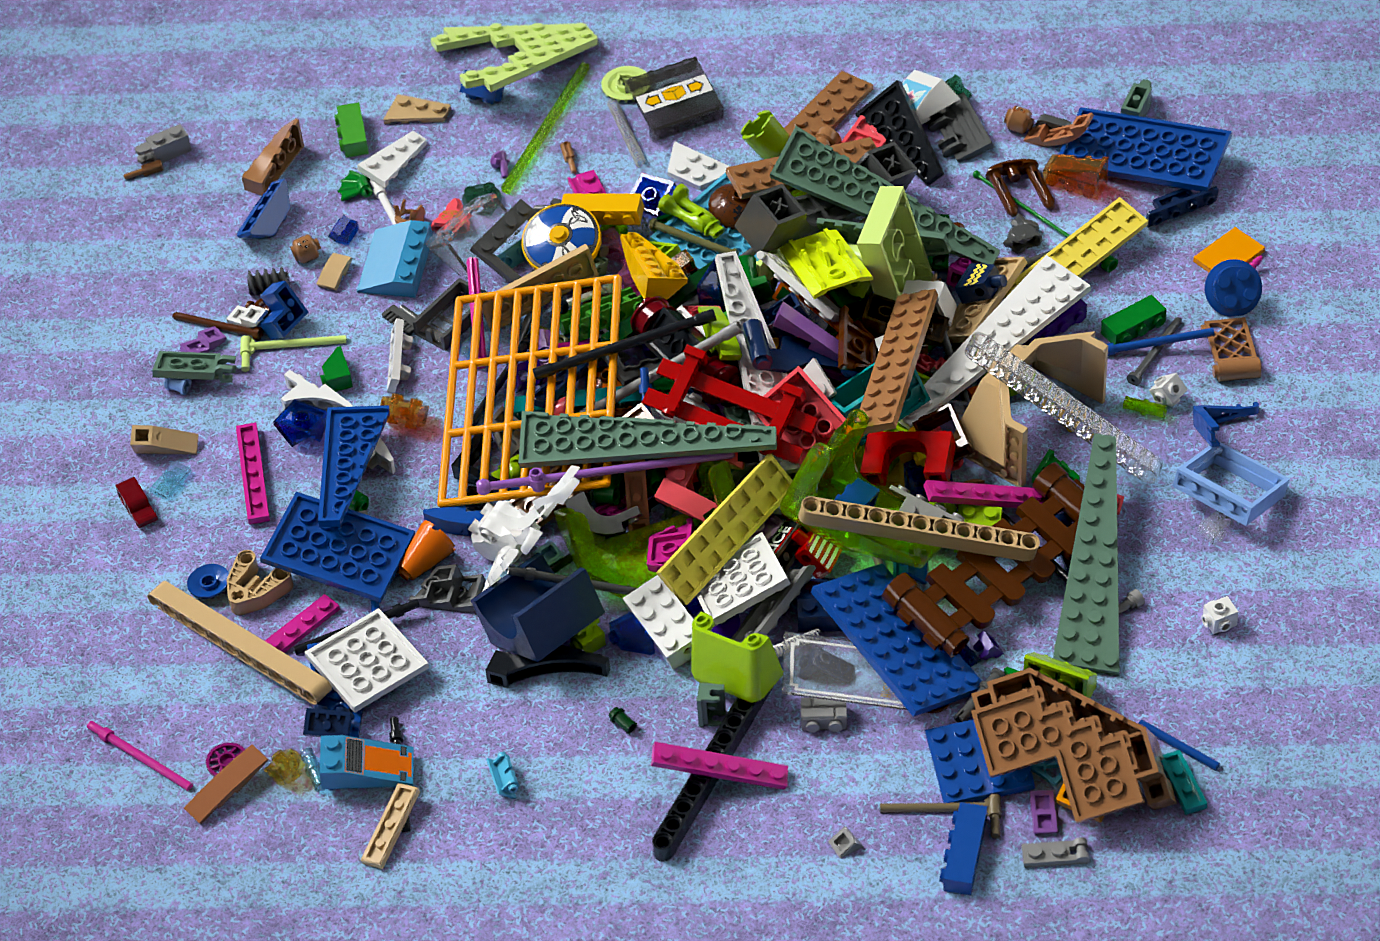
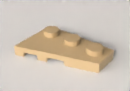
(415, 109)

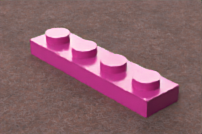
(303, 623)

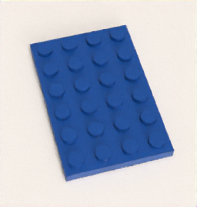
(352, 557)

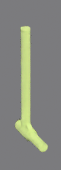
(249, 345)

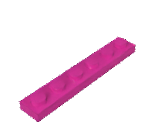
(252, 473)
(979, 494)
(719, 765)

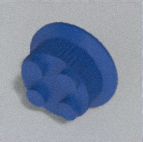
(1233, 288)

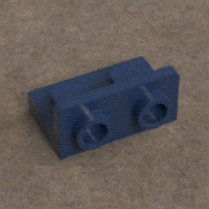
(327, 722)

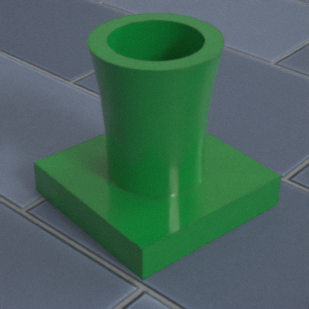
(760, 285)

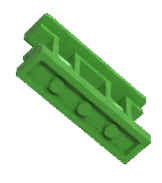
(628, 305)

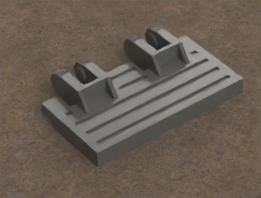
(961, 131)

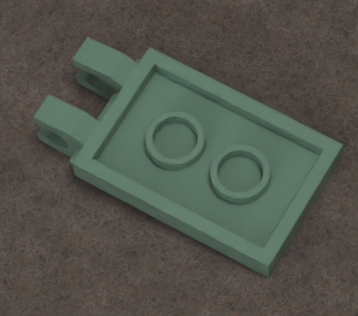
(194, 366)

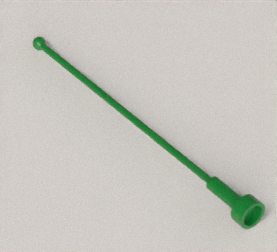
(1108, 264)

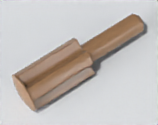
(568, 155)
(146, 169)

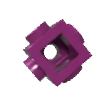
(956, 270)

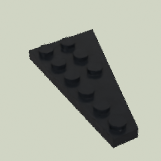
(898, 122)

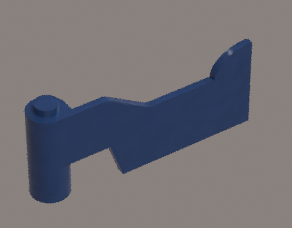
(792, 352)

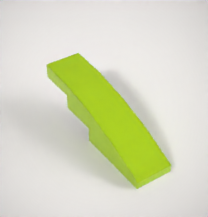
(727, 349)

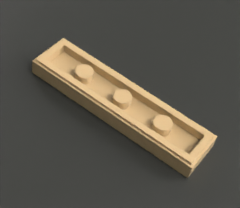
(390, 826)

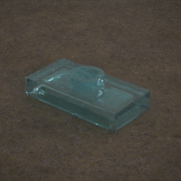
(170, 480)

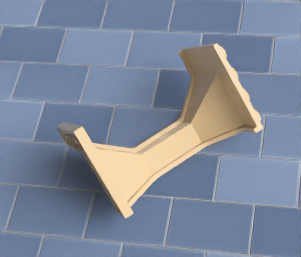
(1000, 440)

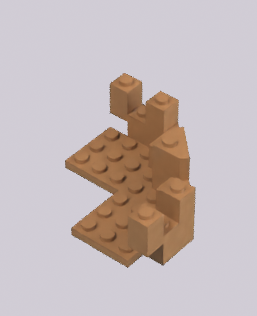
(1098, 751)

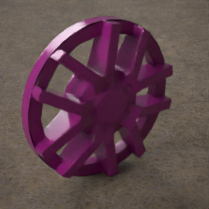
(224, 758)

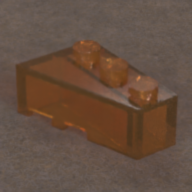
(1077, 175)

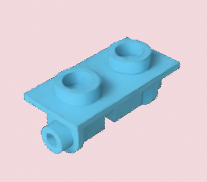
(513, 255)
(504, 781)

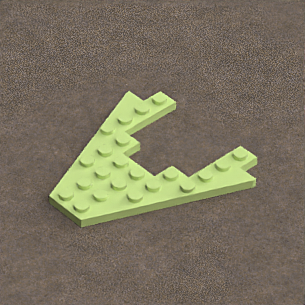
(538, 47)

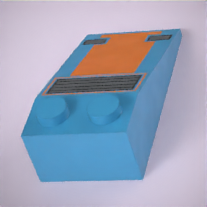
(364, 763)

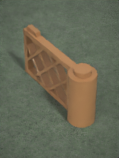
(1236, 366)

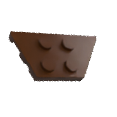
(855, 344)

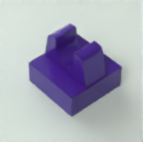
(989, 644)

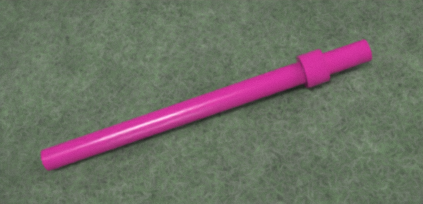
(107, 735)

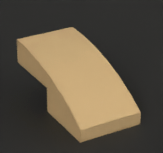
(333, 271)

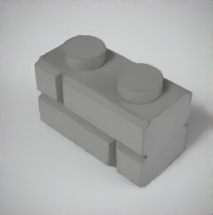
(823, 715)

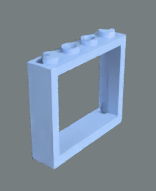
(1190, 482)

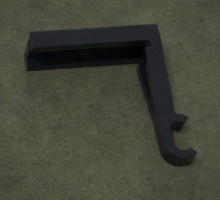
(475, 453)

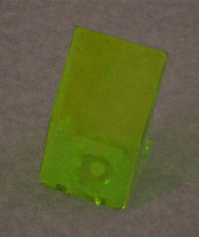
(826, 474)

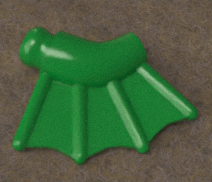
(354, 185)

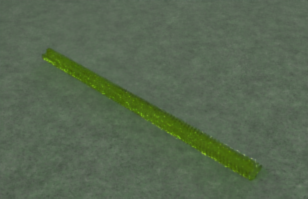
(545, 128)

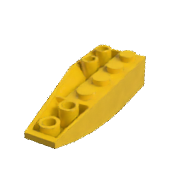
(651, 268)

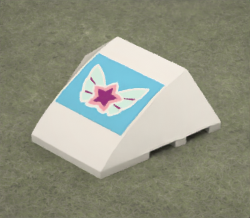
(928, 94)

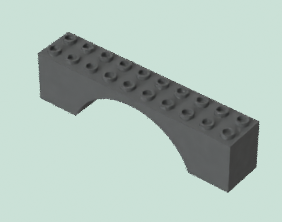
(777, 216)

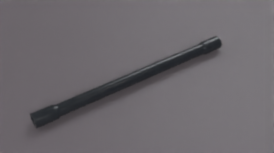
(696, 320)

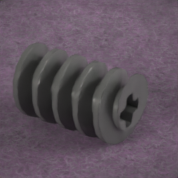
(264, 281)

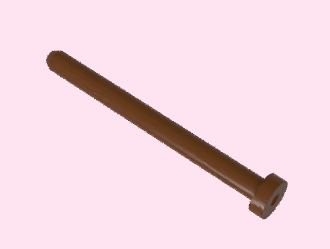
(255, 333)

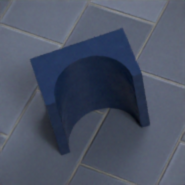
(537, 614)

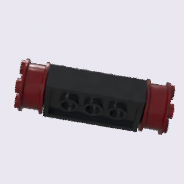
(655, 313)

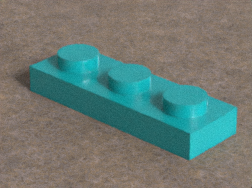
(1183, 782)

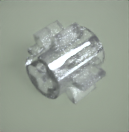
(642, 229)

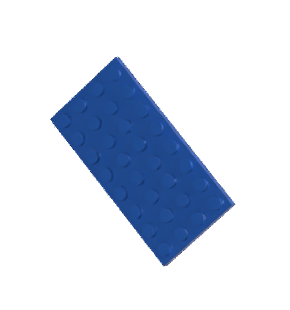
(1152, 149)
(897, 652)

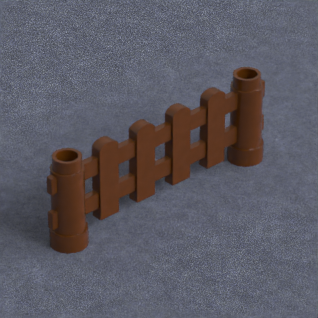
(946, 631)

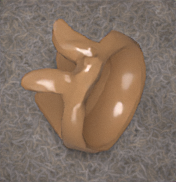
(417, 215)

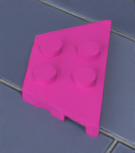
(666, 543)

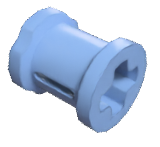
(179, 385)

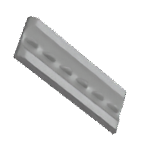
(767, 612)

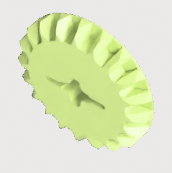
(613, 82)

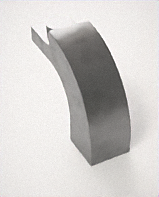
(603, 524)

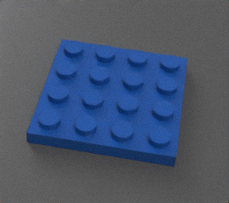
(963, 769)

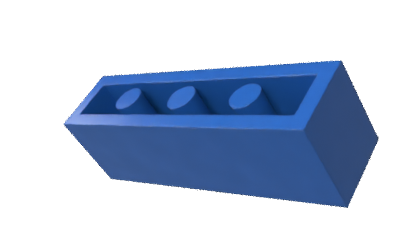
(964, 849)

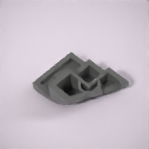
(443, 590)

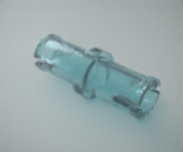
(312, 768)

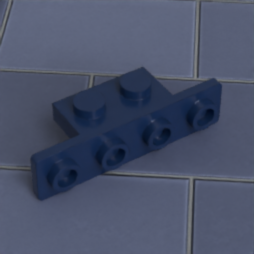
(1179, 203)

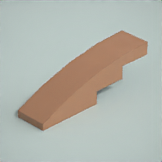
(226, 783)

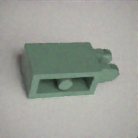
(1138, 99)

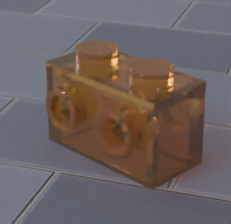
(411, 413)

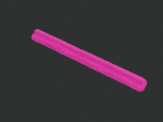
(474, 288)

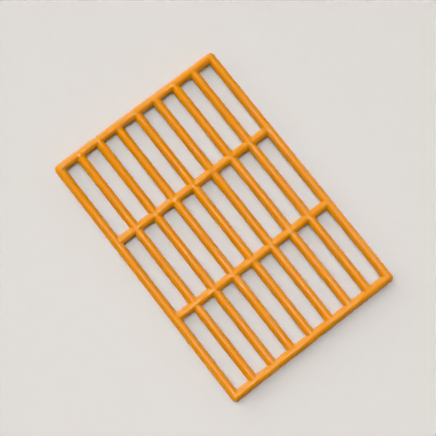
(514, 357)

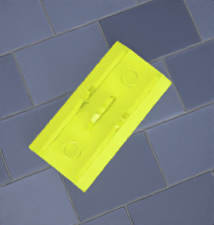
(824, 262)

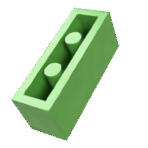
(351, 130)

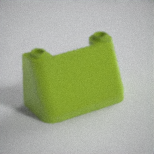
(744, 668)

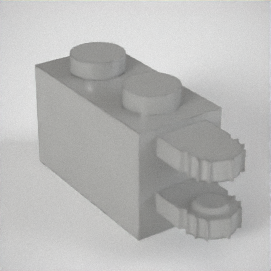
(164, 145)

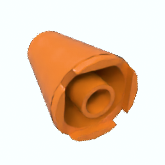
(425, 551)

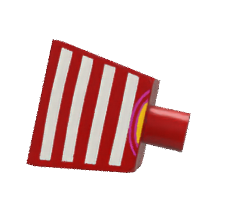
(816, 552)

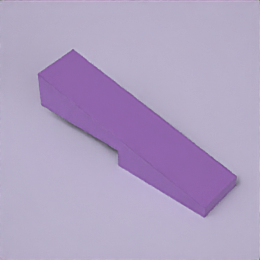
(800, 326)

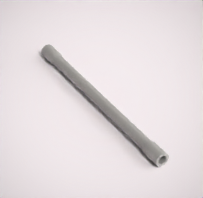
(723, 335)

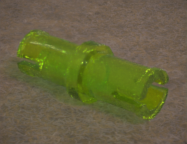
(1145, 407)

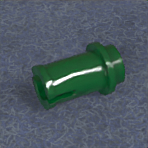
(619, 717)

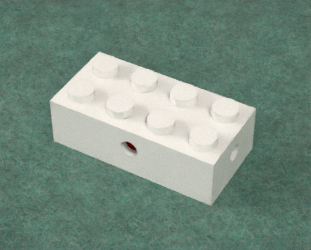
(663, 620)

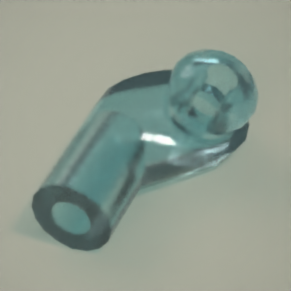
(465, 347)

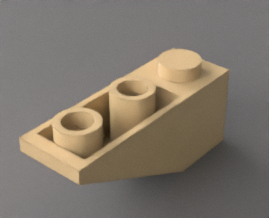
(161, 440)

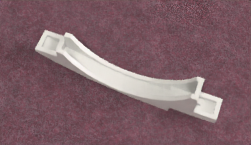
(326, 397)

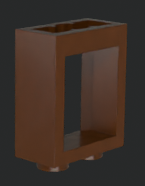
(941, 416)

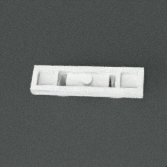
(398, 342)

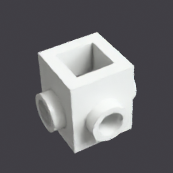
(1168, 389)
(1219, 615)

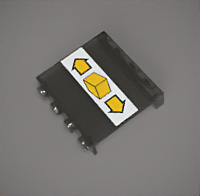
(675, 98)

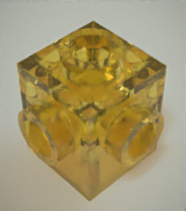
(285, 766)

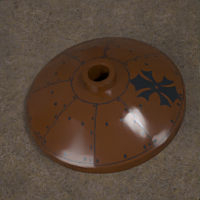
(727, 205)

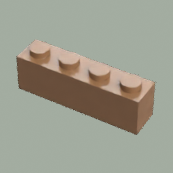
(274, 158)

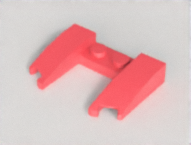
(675, 492)

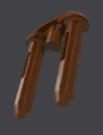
(1014, 170)

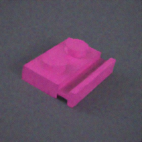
(586, 183)

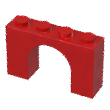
(884, 447)

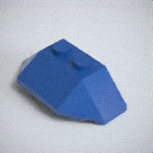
(267, 213)

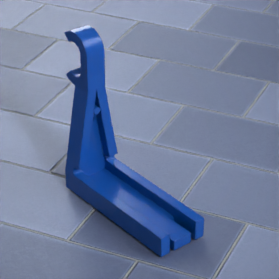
(1208, 416)

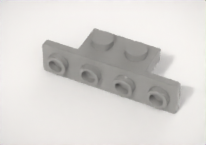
(920, 505)

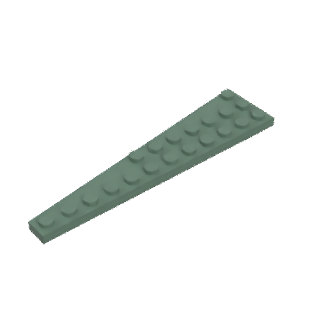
(836, 179)
(583, 440)
(1090, 604)

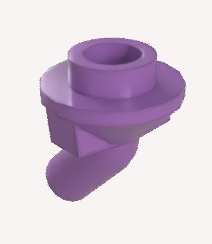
(500, 160)

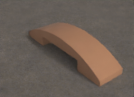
(1043, 136)
(637, 494)

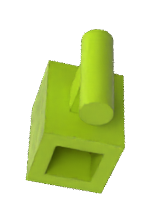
(590, 638)

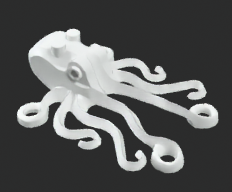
(509, 532)

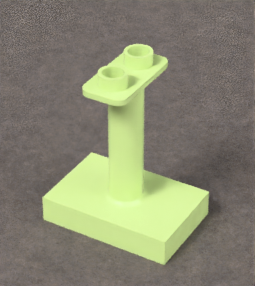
(886, 247)

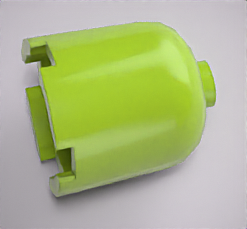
(765, 135)

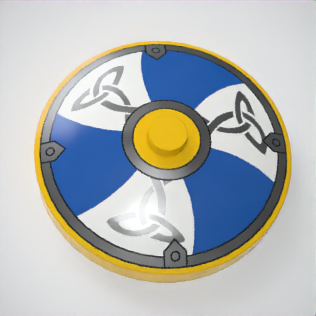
(559, 231)

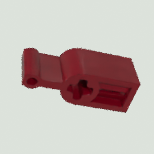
(136, 502)

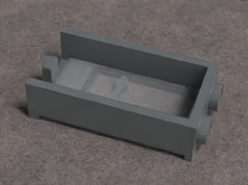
(436, 321)

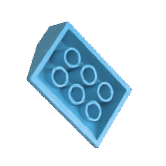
(396, 259)

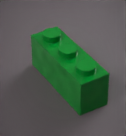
(1134, 320)

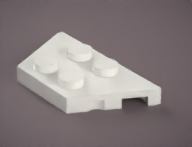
(694, 167)

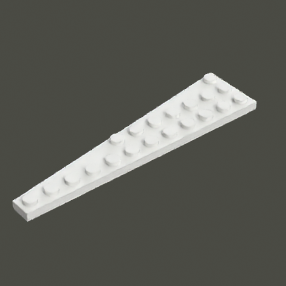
(742, 306)
(1023, 313)

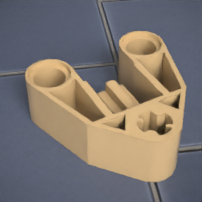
(248, 591)

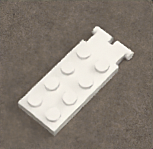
(784, 272)

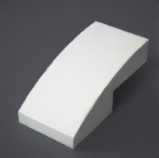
(247, 317)

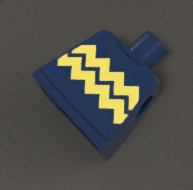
(979, 283)

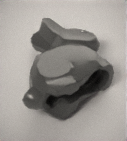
(1022, 235)

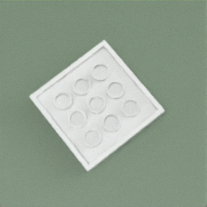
(743, 581)
(366, 660)

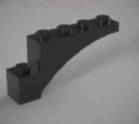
(509, 668)

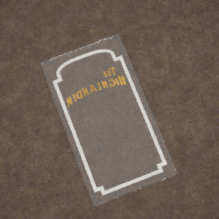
(832, 671)

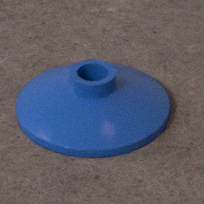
(207, 581)

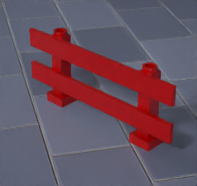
(689, 376)

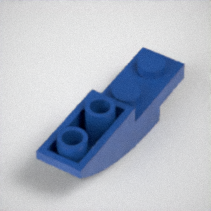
(452, 519)

